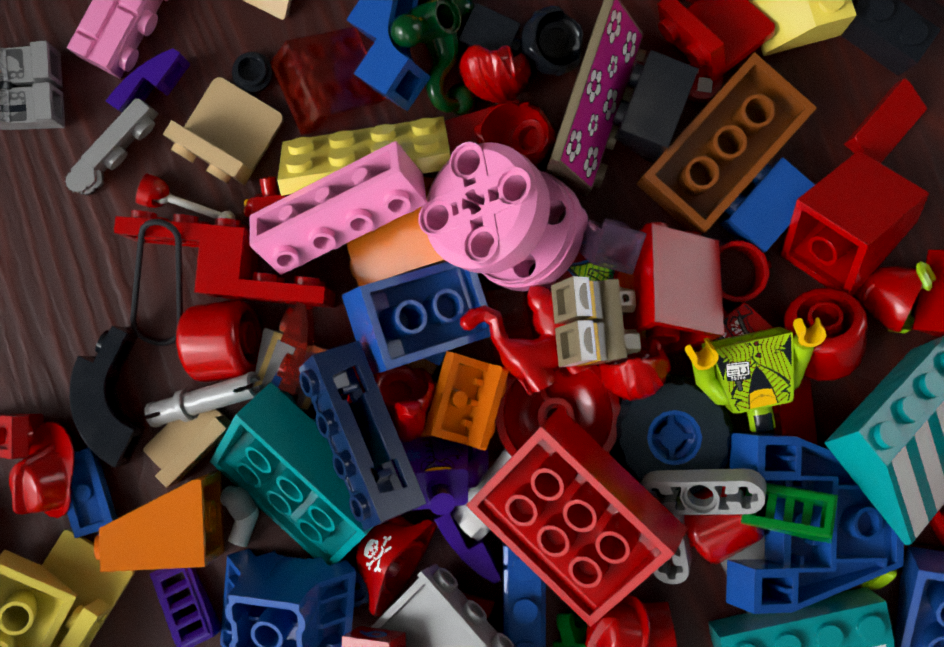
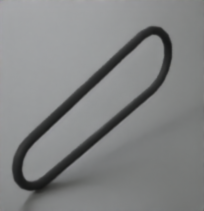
(137, 275)

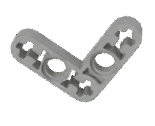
(688, 504)

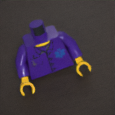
(445, 471)

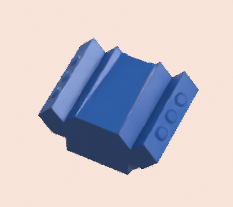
(286, 601)

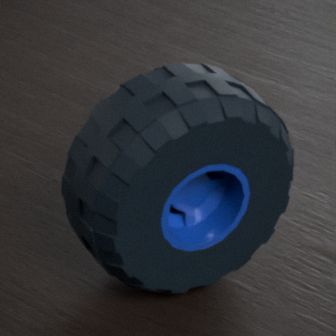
(672, 431)

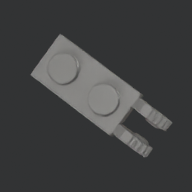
(110, 148)

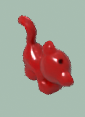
(527, 359)

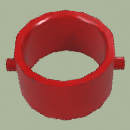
(761, 270)

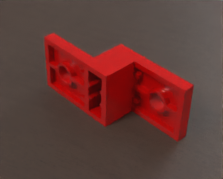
(226, 261)

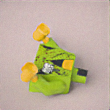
(756, 369)

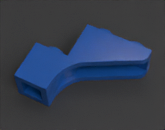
(387, 65)

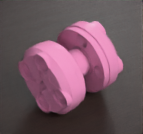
(502, 217)

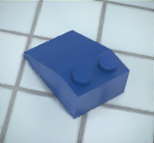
(414, 315)
(921, 600)

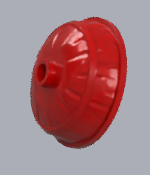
(579, 396)

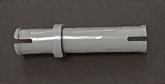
(188, 404)

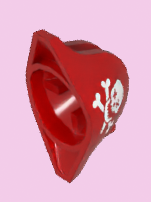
(390, 557)

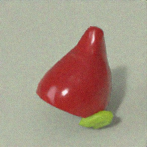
(892, 292)

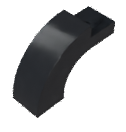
(95, 399)

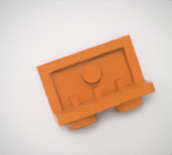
(466, 400)

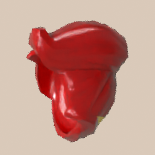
(407, 398)

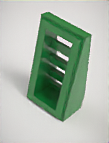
(804, 530)

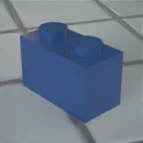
(767, 206)

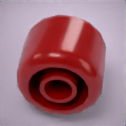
(844, 327)
(218, 340)
(720, 535)

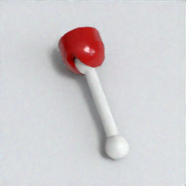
(155, 193)

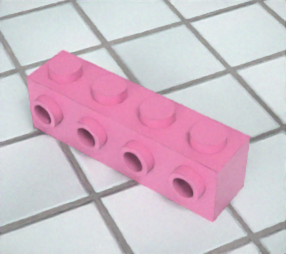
(338, 208)

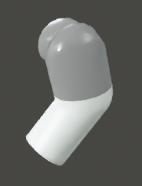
(243, 511)

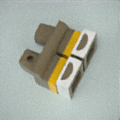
(593, 321)

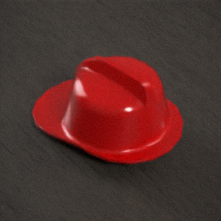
(46, 476)
(621, 626)

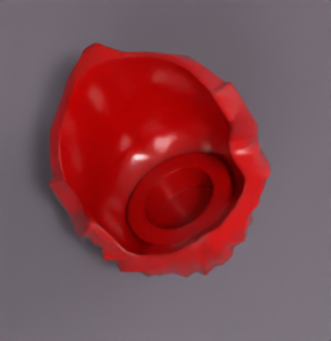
(494, 73)
(519, 127)

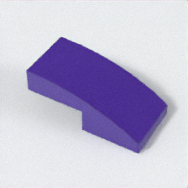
(158, 72)
(473, 553)

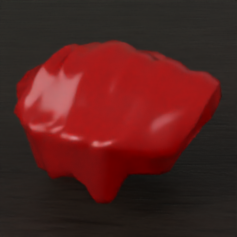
(638, 374)

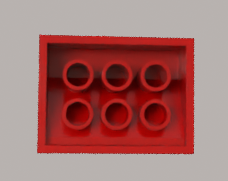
(577, 518)

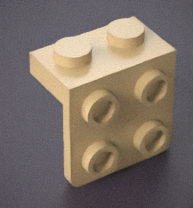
(226, 131)

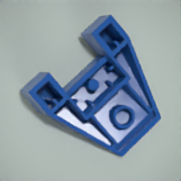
(801, 569)

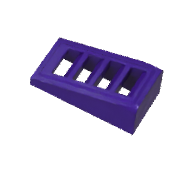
(171, 609)

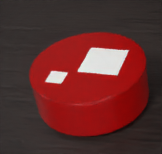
(704, 88)

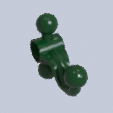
(436, 26)

